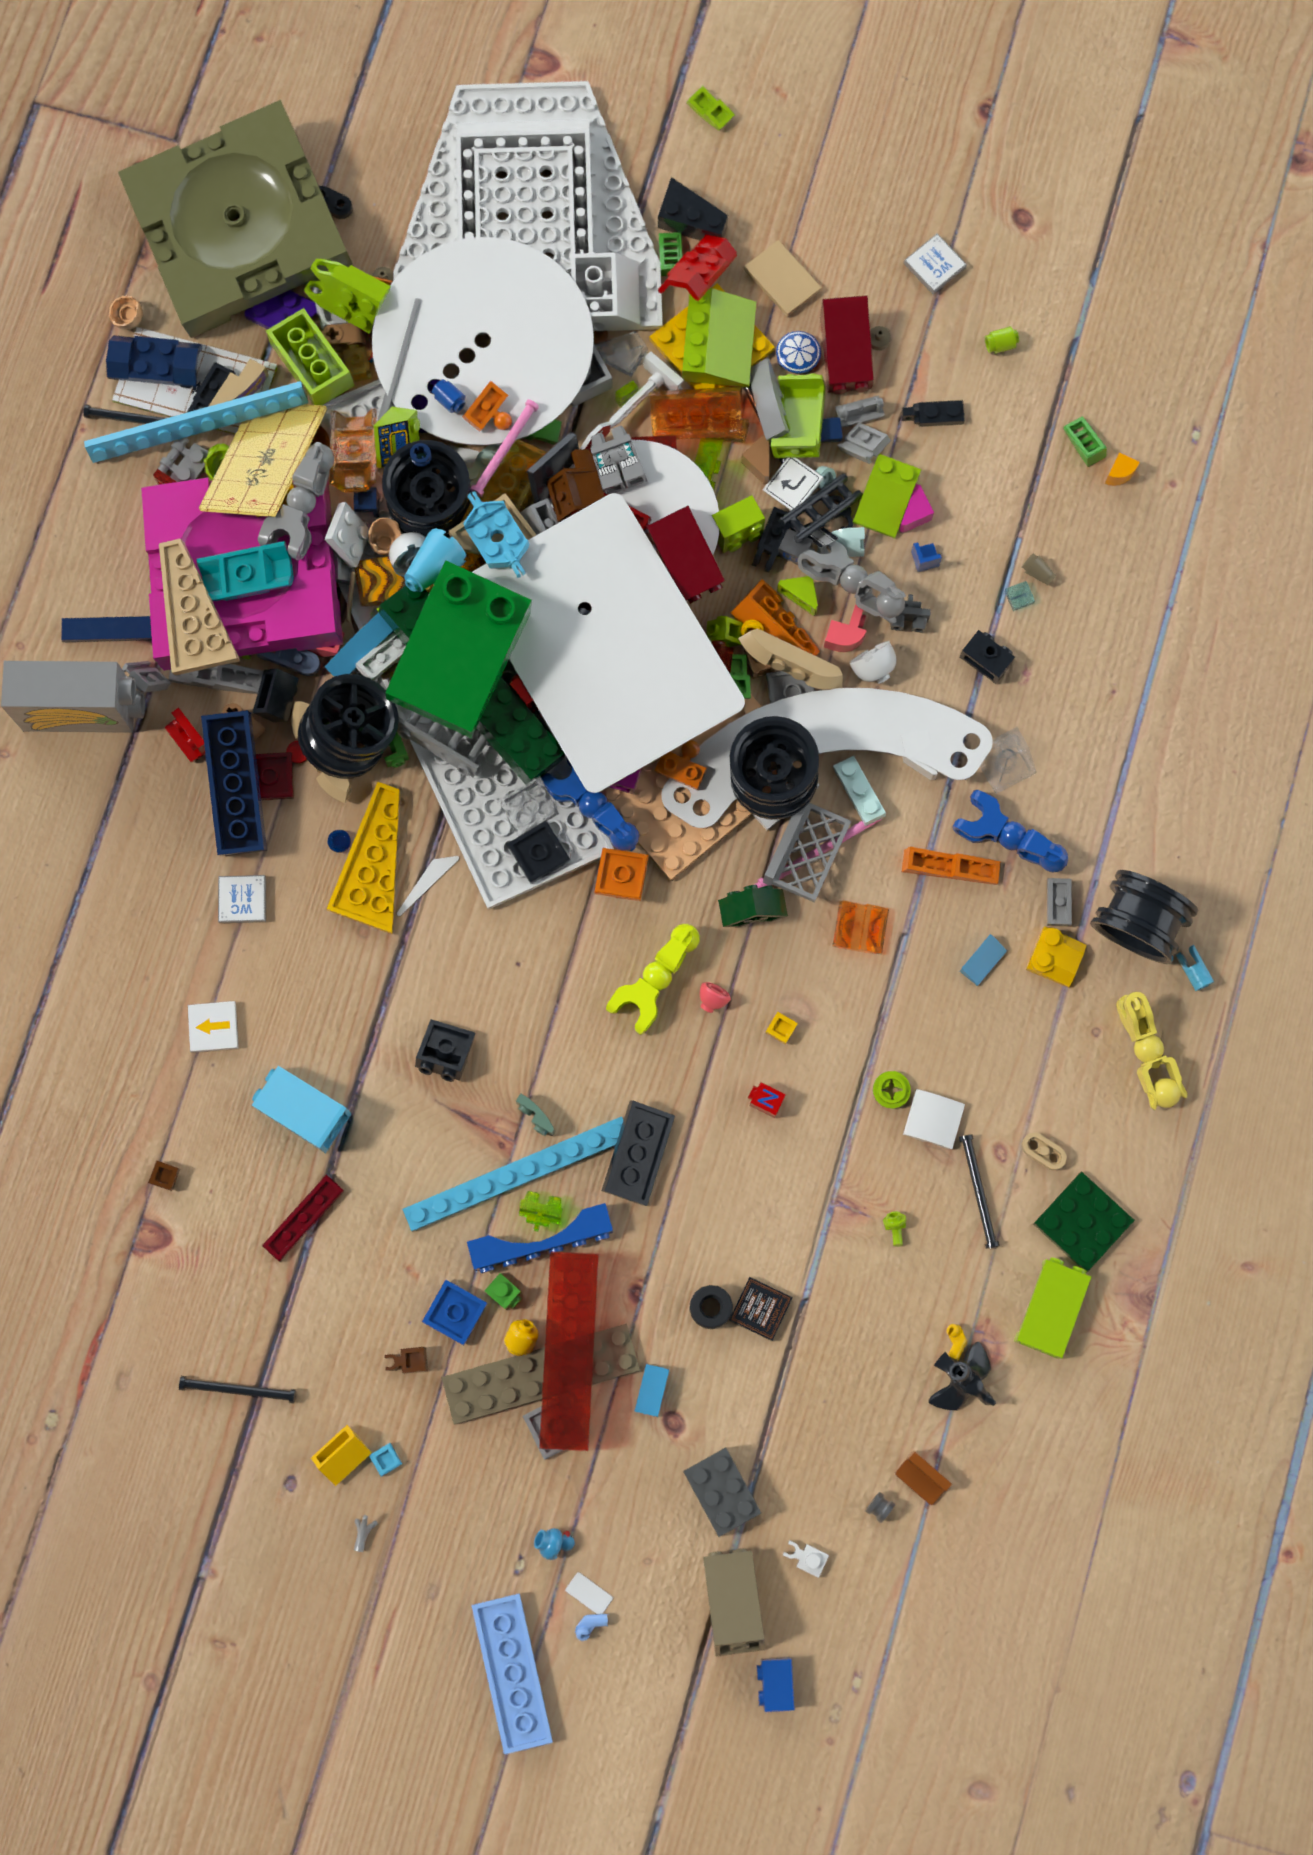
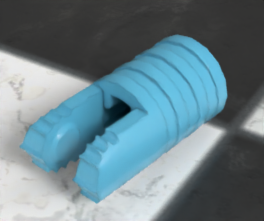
(1197, 973)

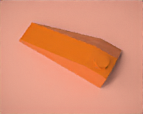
(764, 606)

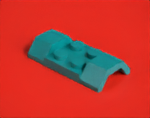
(247, 571)

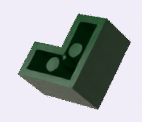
(752, 906)

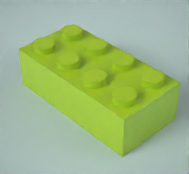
(310, 358)

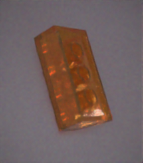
(697, 413)

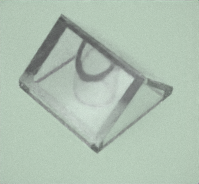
(528, 806)

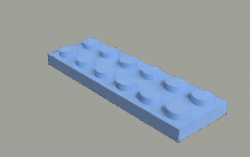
(512, 1673)

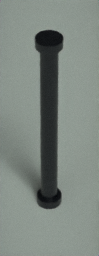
(118, 415)
(979, 1191)
(237, 1389)

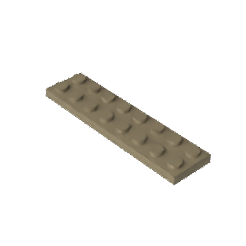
(520, 1378)

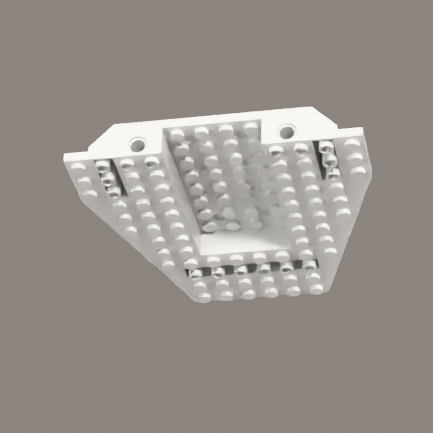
(595, 218)

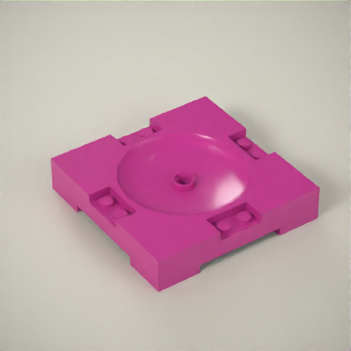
(283, 619)

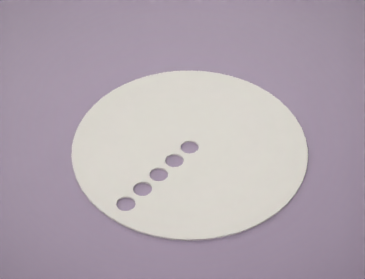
(495, 288)

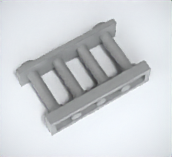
(446, 752)

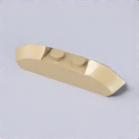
(792, 660)
(335, 787)

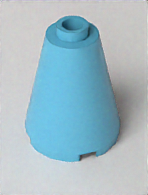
(431, 558)

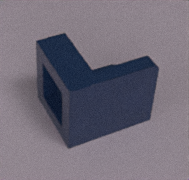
(367, 501)

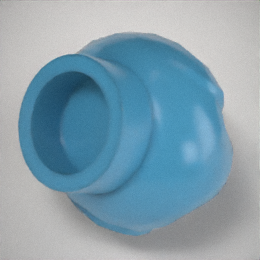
(551, 1542)

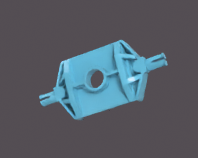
(490, 519)

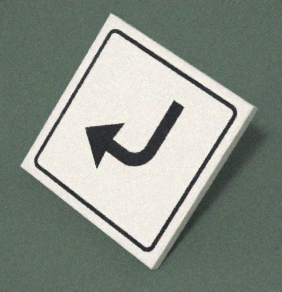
(793, 483)

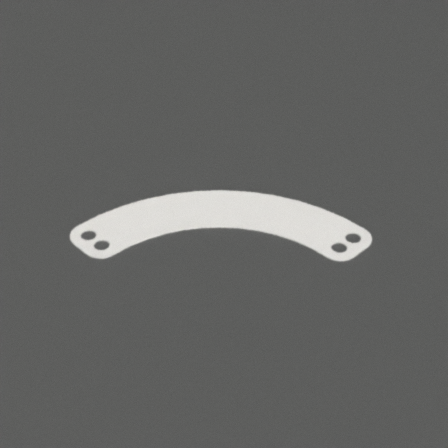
(838, 722)

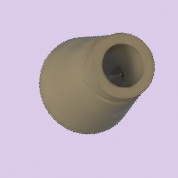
(1038, 569)

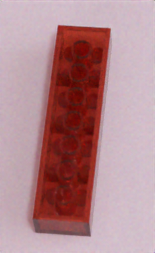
(569, 1351)

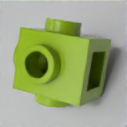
(724, 630)

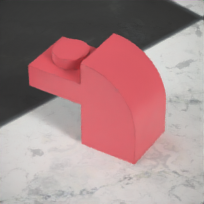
(846, 637)

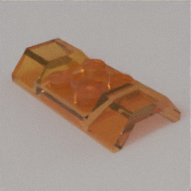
(353, 452)

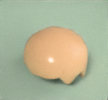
(126, 312)
(382, 535)

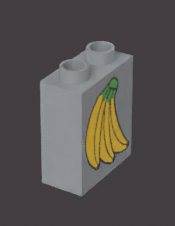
(70, 696)

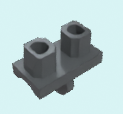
(914, 613)

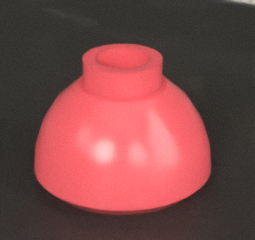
(713, 997)

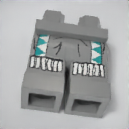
(613, 454)

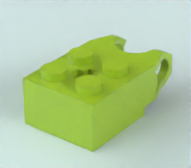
(348, 293)

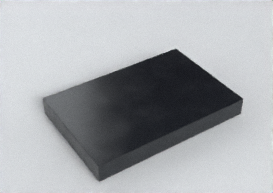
(549, 465)

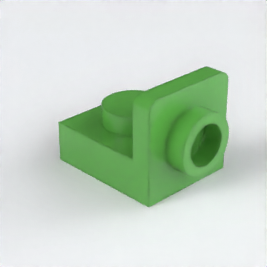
(399, 758)
(504, 1292)

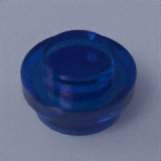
(339, 841)

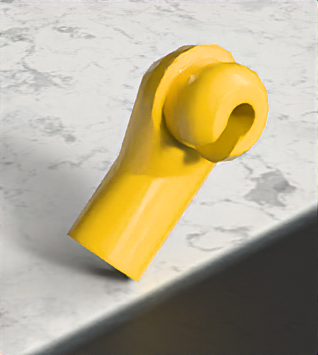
(958, 1340)

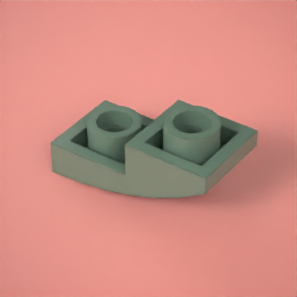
(540, 1120)

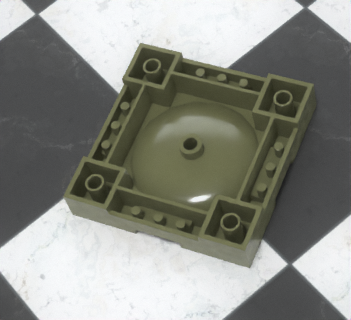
(196, 192)

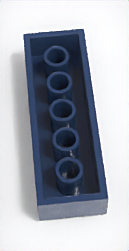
(234, 783)

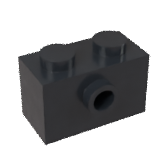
(987, 656)
(275, 695)

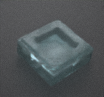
(1019, 596)

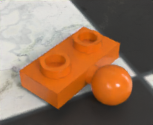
(486, 407)
(681, 768)

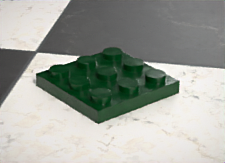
(1083, 1222)

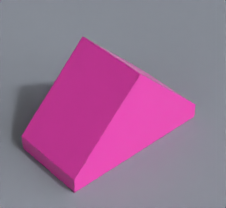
(917, 512)

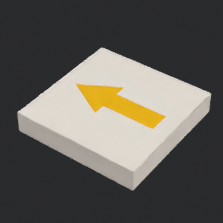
(213, 1026)

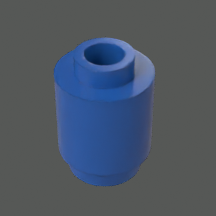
(449, 396)

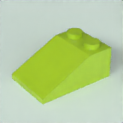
(886, 496)

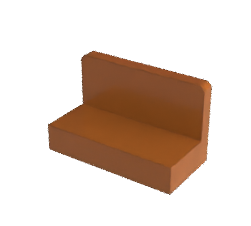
(922, 1478)

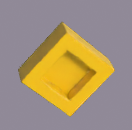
(781, 1028)

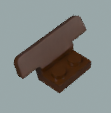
(575, 487)

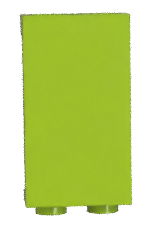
(804, 409)
(1053, 1308)

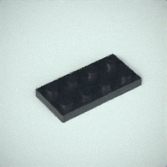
(638, 1153)

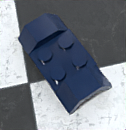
(152, 360)

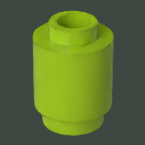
(1001, 340)

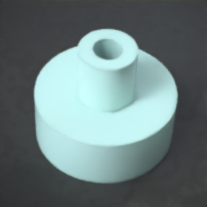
(828, 474)

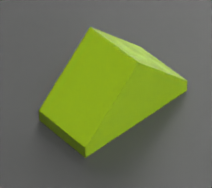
(801, 592)

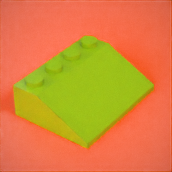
(719, 339)

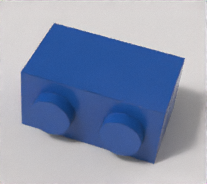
(776, 1684)

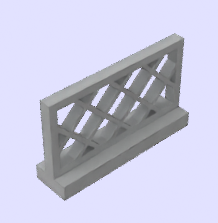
(787, 844)

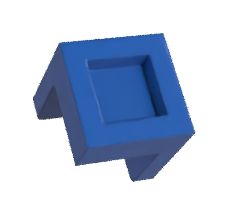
(925, 557)

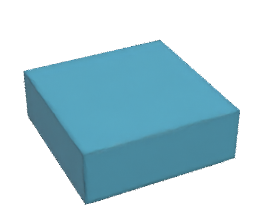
(385, 1459)

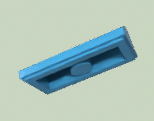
(983, 960)
(652, 1390)

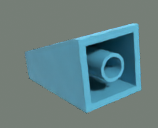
(301, 1108)

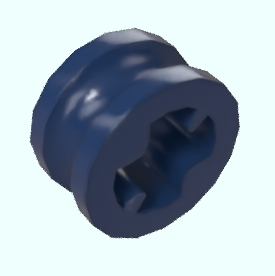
(416, 448)

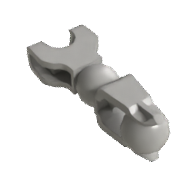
(292, 520)
(839, 568)

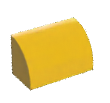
(341, 1455)

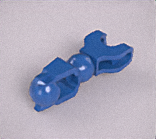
(594, 806)
(1011, 835)

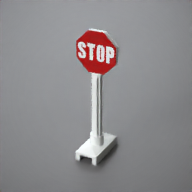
(660, 375)

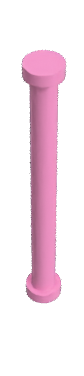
(530, 407)

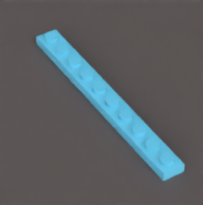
(196, 422)
(513, 1175)

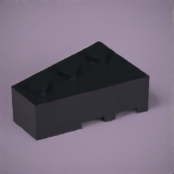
(690, 213)

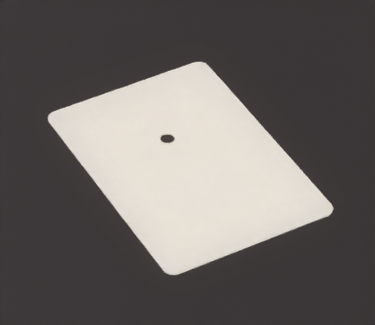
(631, 671)

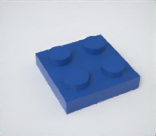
(454, 1312)

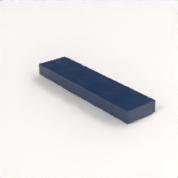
(106, 629)

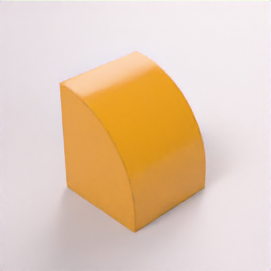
(1122, 470)

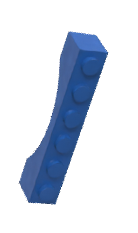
(491, 1251)

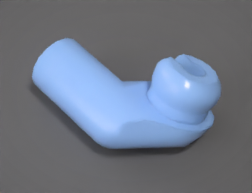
(588, 1623)

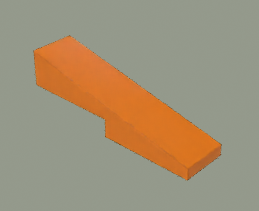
(950, 866)

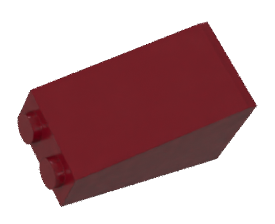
(847, 344)
(686, 554)

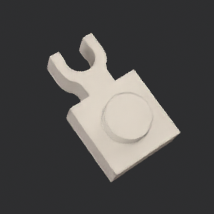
(810, 1558)

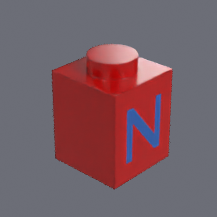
(766, 1099)

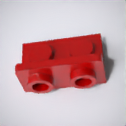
(185, 736)

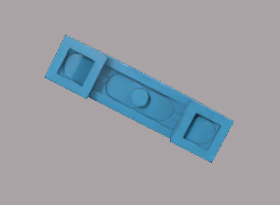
(359, 645)

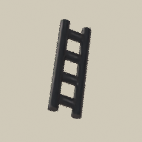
(819, 521)

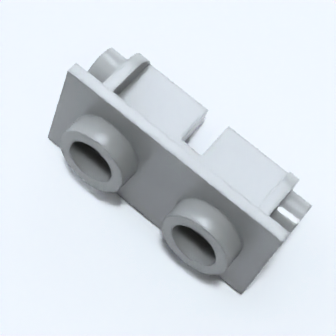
(860, 411)

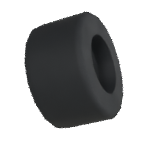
(723, 1298)

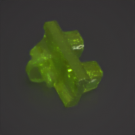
(540, 1213)

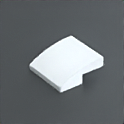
(934, 1119)

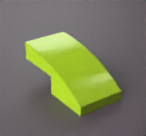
(710, 109)

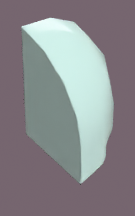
(852, 540)

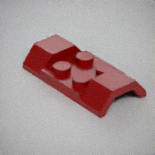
(701, 266)

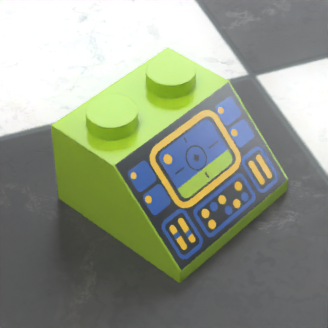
(394, 431)

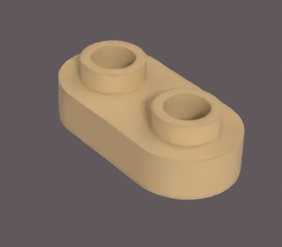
(1043, 1151)

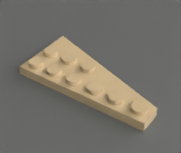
(193, 624)

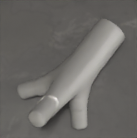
(362, 1533)

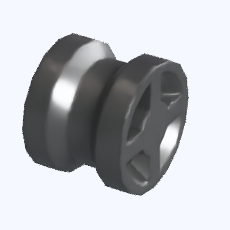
(880, 1507)

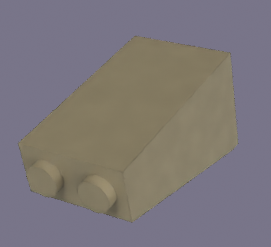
(733, 1602)

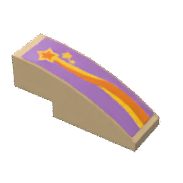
(243, 385)

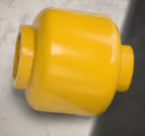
(521, 1337)

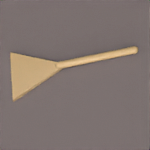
(347, 626)

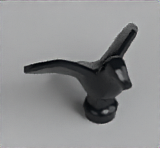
(965, 1380)

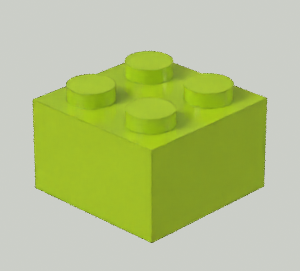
(739, 524)

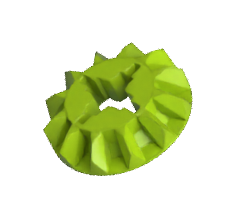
(899, 1081)

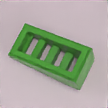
(665, 268)
(1092, 453)

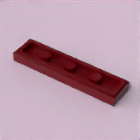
(303, 1218)

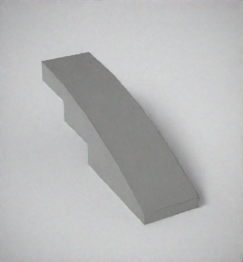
(768, 400)
(223, 677)

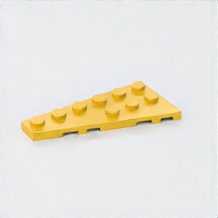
(369, 873)

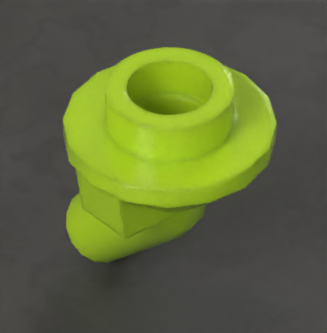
(895, 1221)

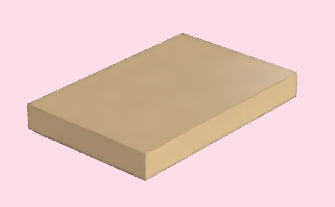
(782, 278)

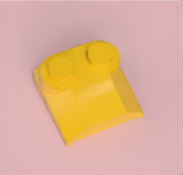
(1056, 956)

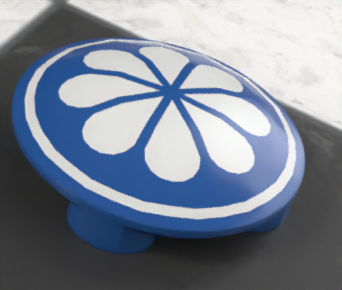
(798, 352)

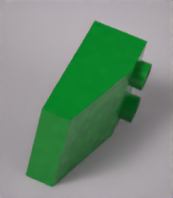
(458, 649)

